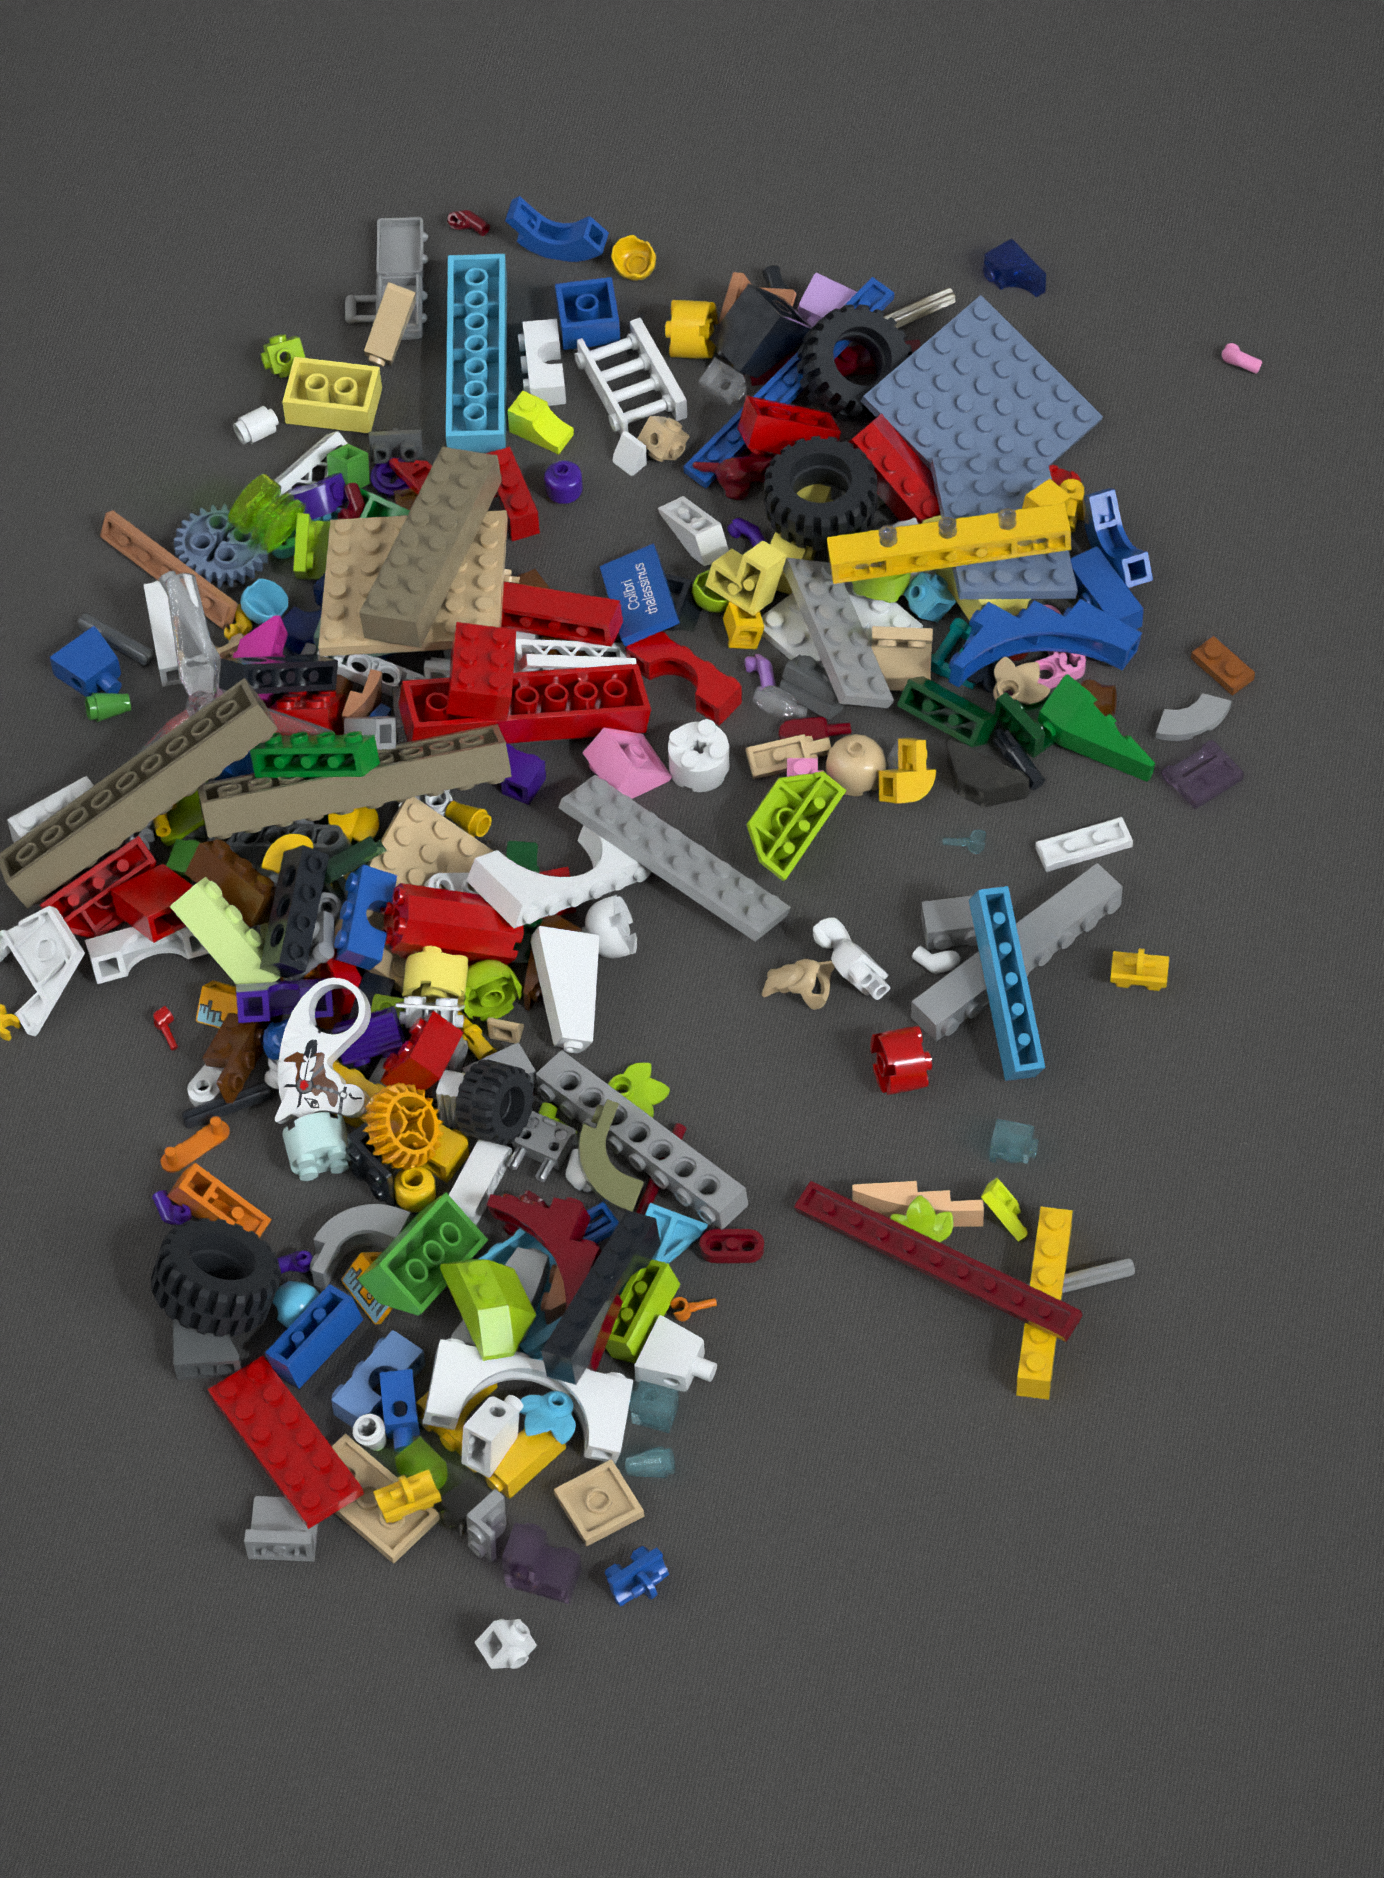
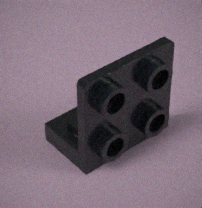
(369, 1167)

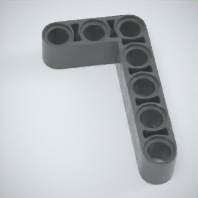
(253, 846)

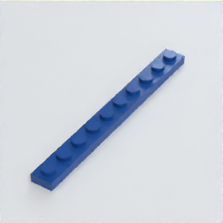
(780, 388)

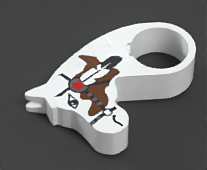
(307, 1058)

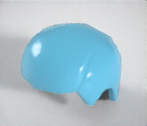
(263, 601)
(293, 1300)

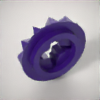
(381, 478)

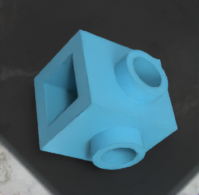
(929, 596)

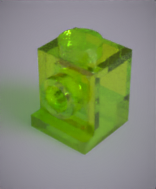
(421, 1457)

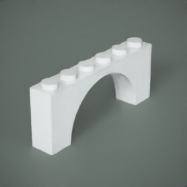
(528, 896)
(597, 1399)

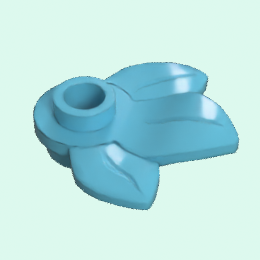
(545, 1416)

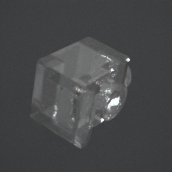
(716, 375)

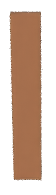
(158, 561)

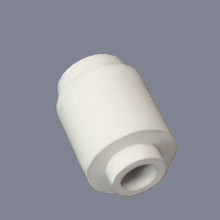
(256, 425)

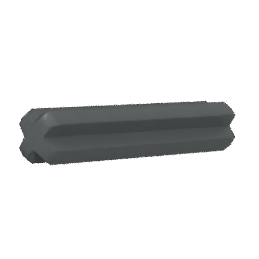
(117, 639)

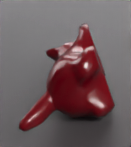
(738, 473)

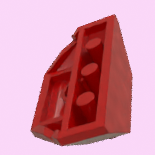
(87, 899)

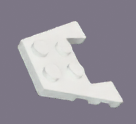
(47, 956)

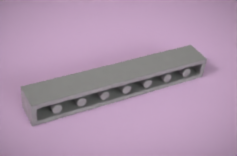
(1040, 935)

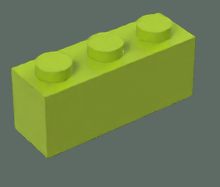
(644, 1299)

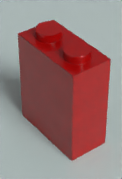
(147, 902)

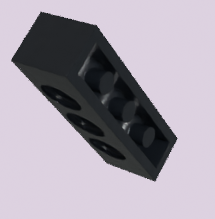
(280, 673)
(294, 911)

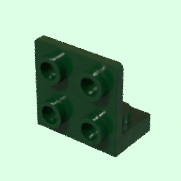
(1023, 723)

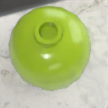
(490, 990)

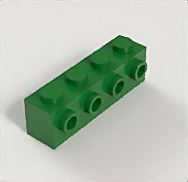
(315, 755)

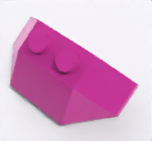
(264, 641)

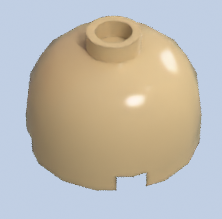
(856, 764)

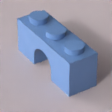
(357, 1395)

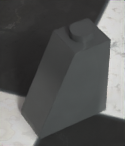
(203, 1355)

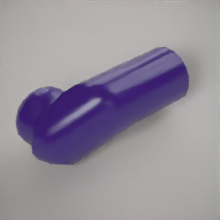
(746, 528)
(296, 1262)

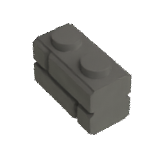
(810, 686)

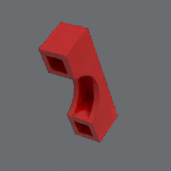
(715, 694)

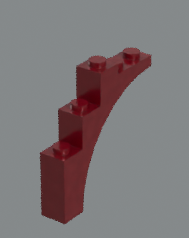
(562, 1234)

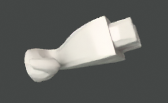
(851, 959)

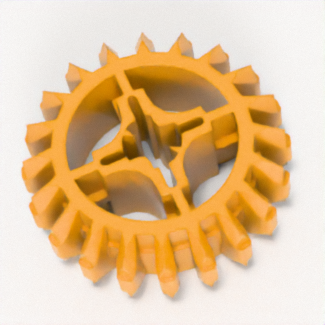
(397, 1126)

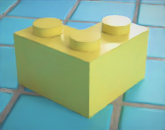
(748, 578)

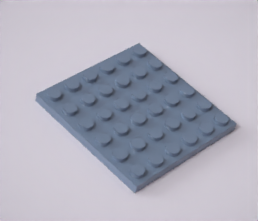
(981, 394)

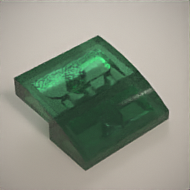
(353, 858)

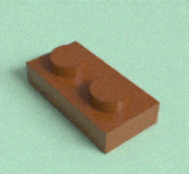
(1223, 665)

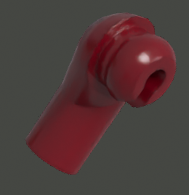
(468, 220)

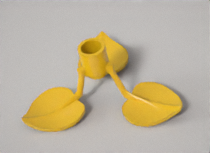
(355, 825)

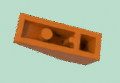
(214, 1200)

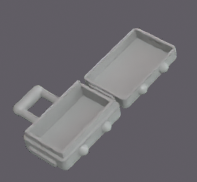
(400, 263)

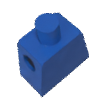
(88, 664)
(399, 1407)

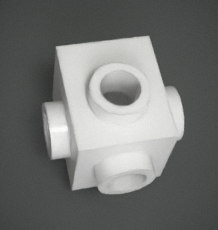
(506, 1644)

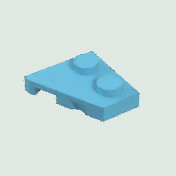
(675, 1232)

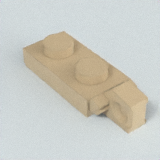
(772, 756)

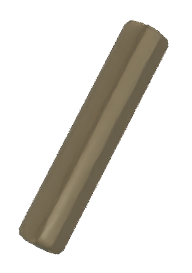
(922, 307)

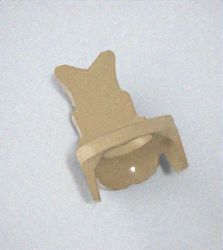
(801, 979)

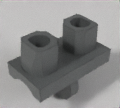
(395, 443)

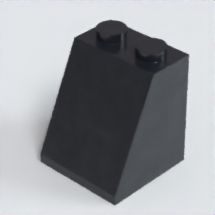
(758, 331)

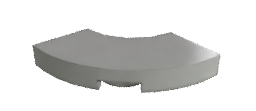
(1193, 720)

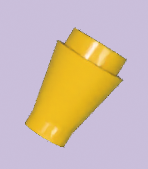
(469, 818)

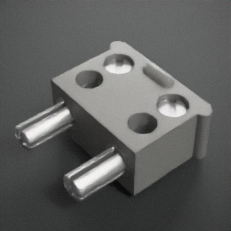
(544, 1142)

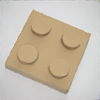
(599, 1502)

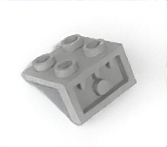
(279, 1532)

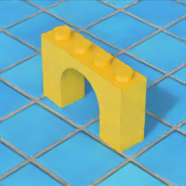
(522, 1461)

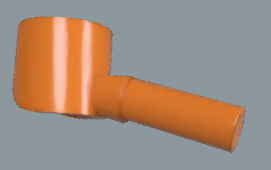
(685, 1314)

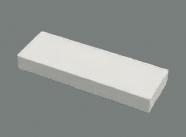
(1084, 844)

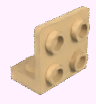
(902, 653)

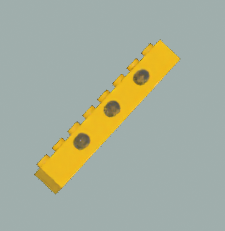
(949, 543)

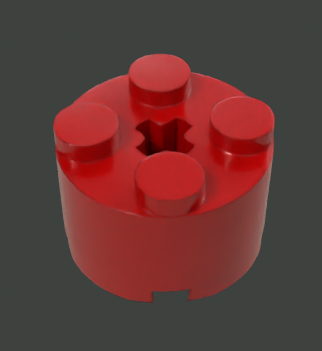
(900, 1060)

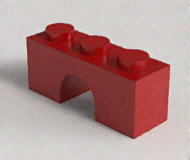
(515, 497)

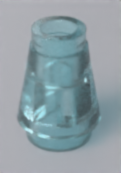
(651, 1463)

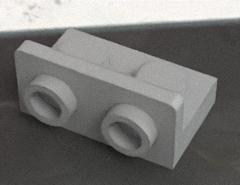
(486, 1524)

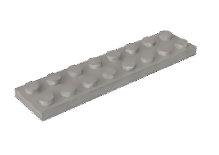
(674, 857)

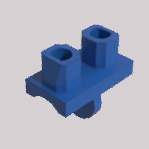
(637, 1578)

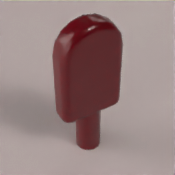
(814, 726)

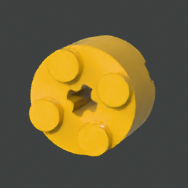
(691, 328)

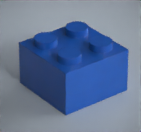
(587, 312)

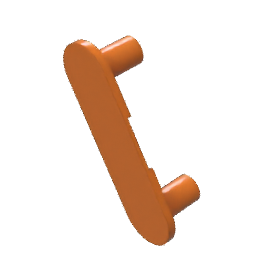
(194, 1147)

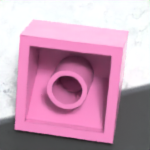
(626, 762)

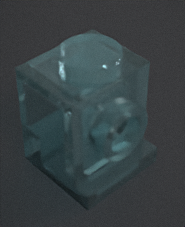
(1013, 1142)

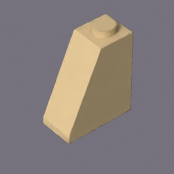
(389, 324)

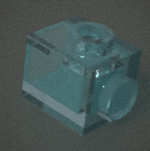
(654, 1406)

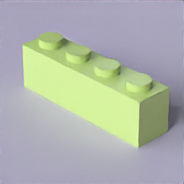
(223, 933)

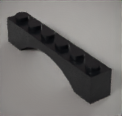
(574, 1337)

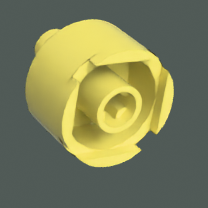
(435, 975)

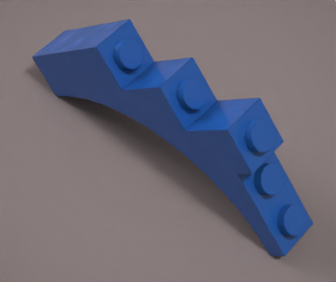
(1079, 631)

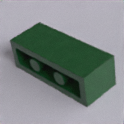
(947, 711)

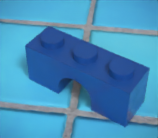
(358, 940)

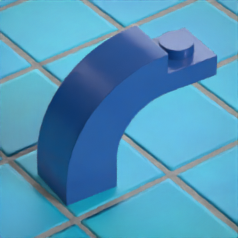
(553, 239)
(1108, 534)

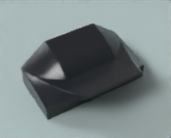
(685, 604)

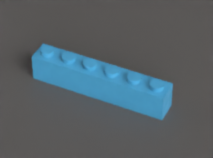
(1006, 983)

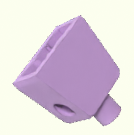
(822, 297)

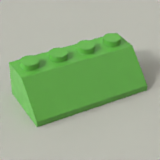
(409, 1269)

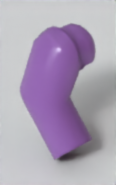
(763, 668)

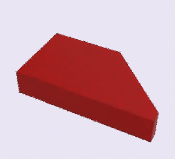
(411, 473)

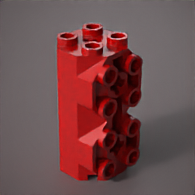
(448, 920)

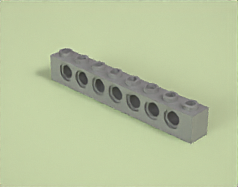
(727, 1195)

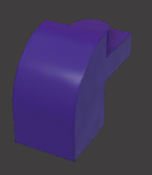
(322, 496)

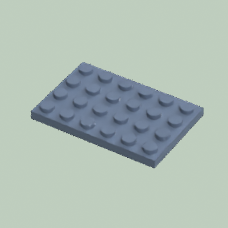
(987, 486)

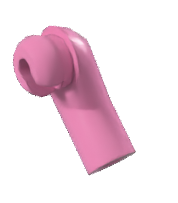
(1233, 356)

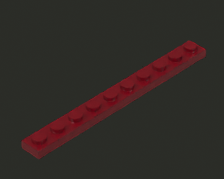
(939, 1261)

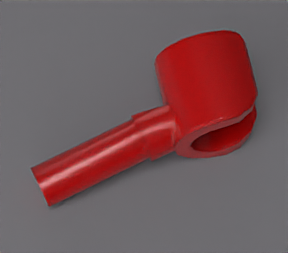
(162, 1019)

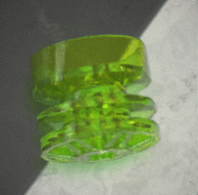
(266, 513)

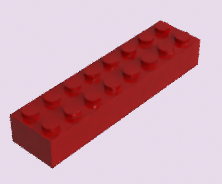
(541, 707)

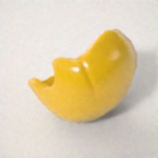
(633, 258)

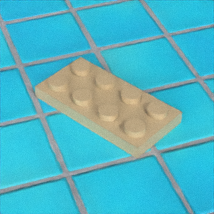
(364, 1513)

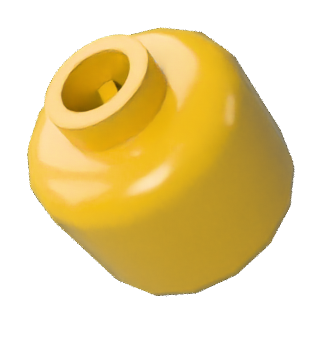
(414, 1188)

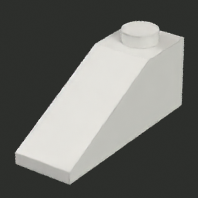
(695, 530)

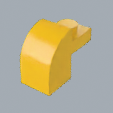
(912, 778)

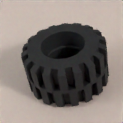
(494, 1102)

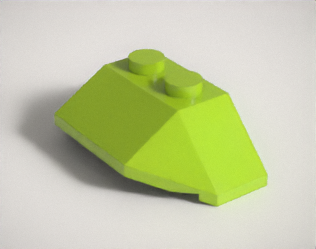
(791, 819)
(490, 1305)

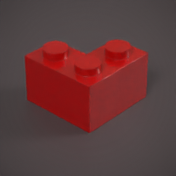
(425, 1055)

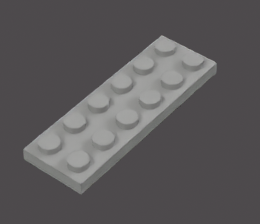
(837, 634)

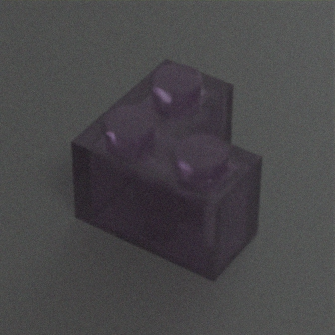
(537, 1567)

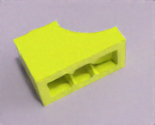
(534, 421)

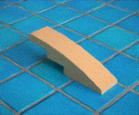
(897, 1196)

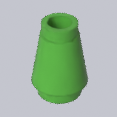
(106, 705)

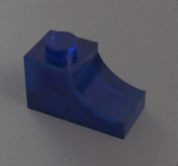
(1012, 267)

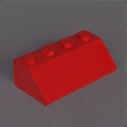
(902, 477)

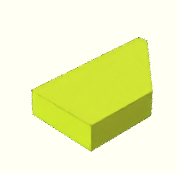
(1004, 1207)

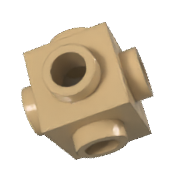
(663, 438)

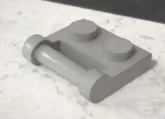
(322, 944)

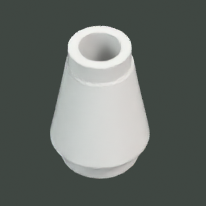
(370, 1432)

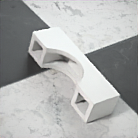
(117, 952)

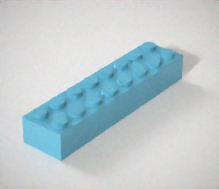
(476, 352)

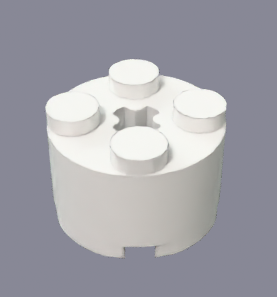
(698, 756)

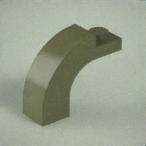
(602, 1177)

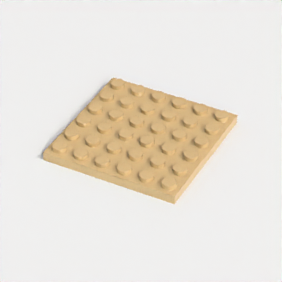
(355, 559)

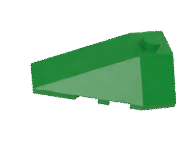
(1080, 726)

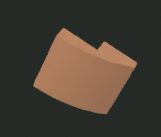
(366, 702)

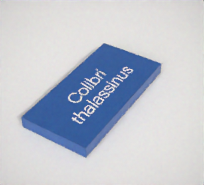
(642, 592)

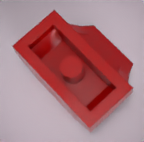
(334, 968)

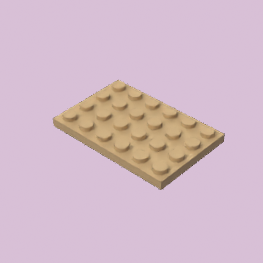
(417, 848)

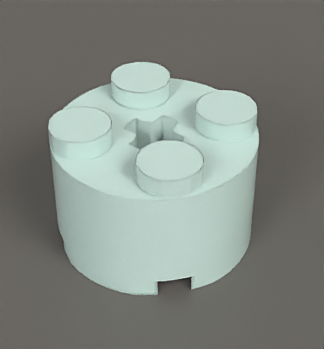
(317, 1145)

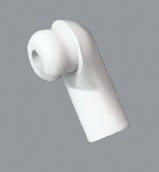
(937, 962)
(574, 1173)

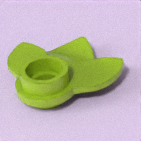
(641, 1088)
(924, 1220)

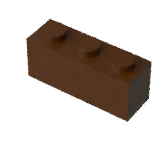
(236, 878)

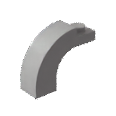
(381, 726)
(354, 1229)

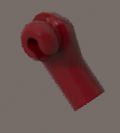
(356, 502)

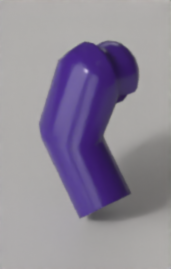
(171, 1213)

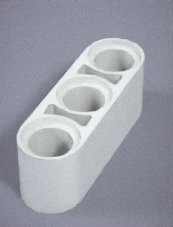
(480, 1178)

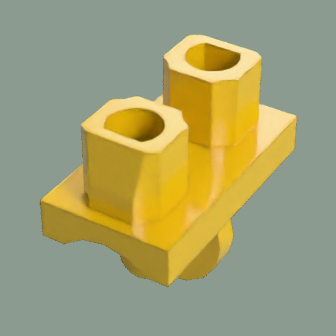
(1076, 505)
(1139, 970)
(407, 1496)

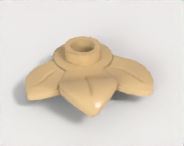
(1020, 681)

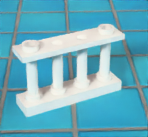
(649, 359)

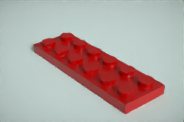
(286, 1442)

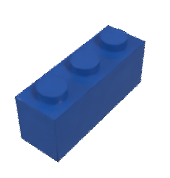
(1104, 588)
(314, 1336)

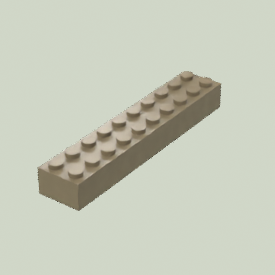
(404, 772)
(136, 793)

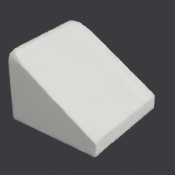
(630, 454)

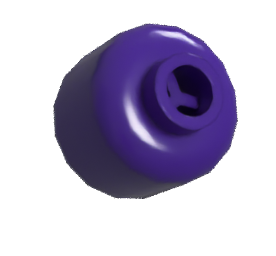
(563, 482)

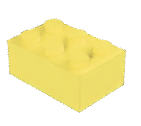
(332, 395)

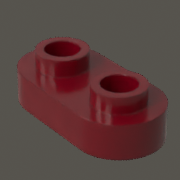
(732, 1245)

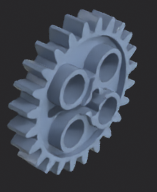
(217, 548)

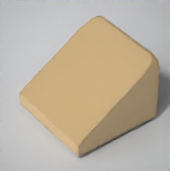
(504, 1030)

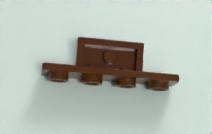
(237, 1051)

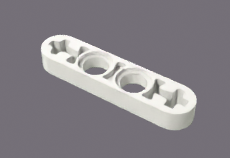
(397, 672)

